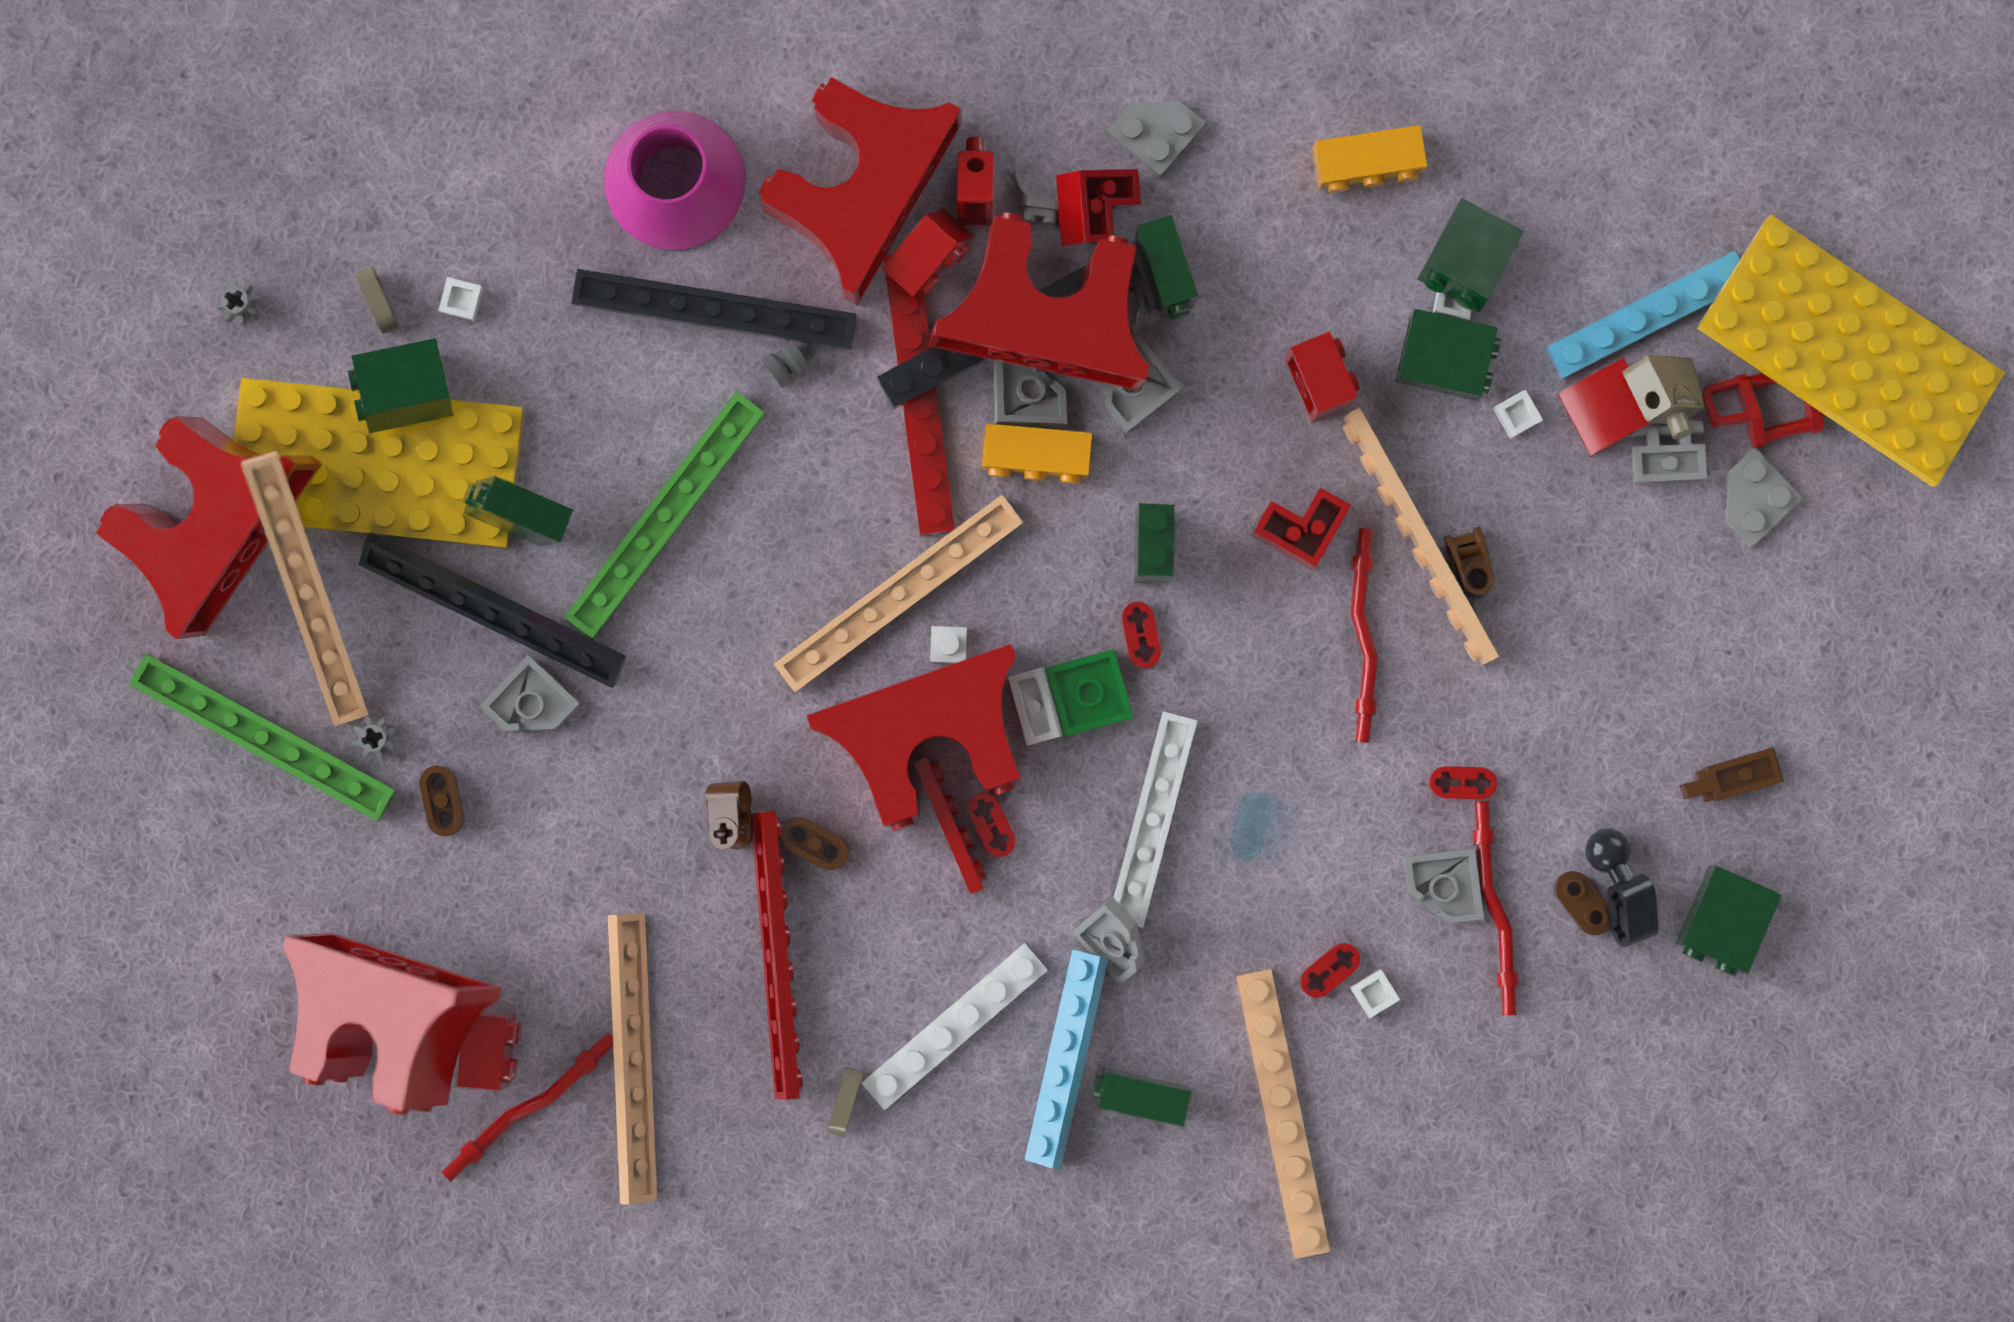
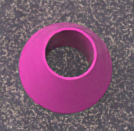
(697, 214)

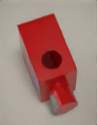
(975, 183)

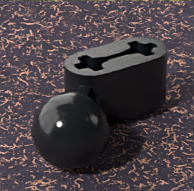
(1631, 898)

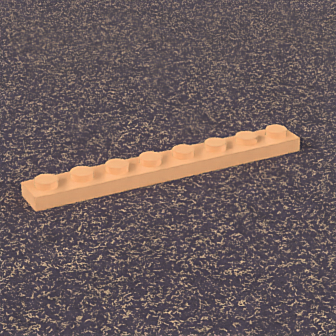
(1426, 551)
(304, 587)
(898, 593)
(632, 1058)
(1282, 1113)

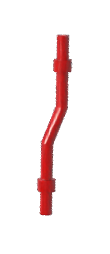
(1362, 565)
(1507, 977)
(473, 1150)

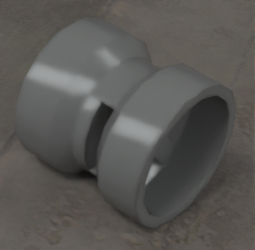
(793, 359)

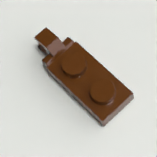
(1735, 776)

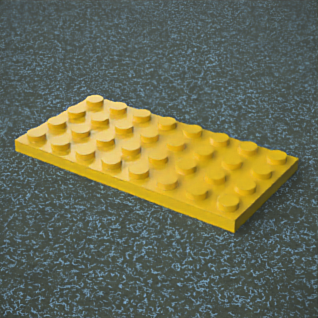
(1851, 350)
(388, 480)

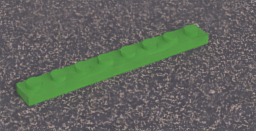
(665, 515)
(262, 737)

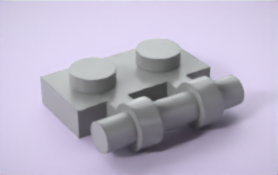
(1668, 462)

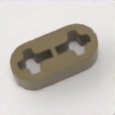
(377, 300)
(845, 1101)

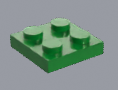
(1089, 692)

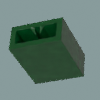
(1470, 255)
(1166, 267)
(1447, 355)
(400, 386)
(517, 510)
(1154, 543)
(1727, 920)
(1141, 1096)

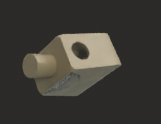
(1666, 391)

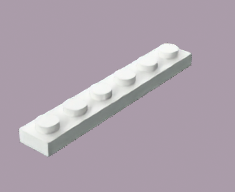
(1154, 814)
(954, 1026)

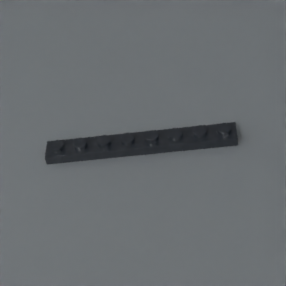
(714, 309)
(941, 365)
(492, 610)

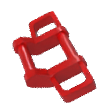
(1751, 412)

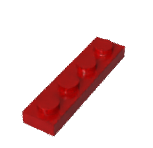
(945, 810)

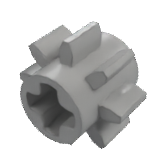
(234, 311)
(369, 746)

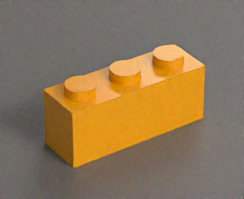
(1370, 158)
(1036, 453)

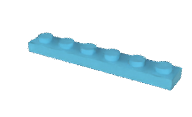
(1641, 317)
(1066, 1059)

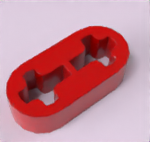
(1149, 633)
(1463, 774)
(999, 820)
(1335, 977)

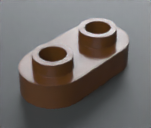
(440, 801)
(815, 843)
(1583, 904)

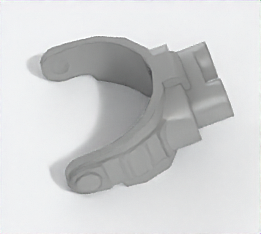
(1035, 207)

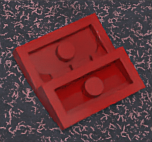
(1603, 408)

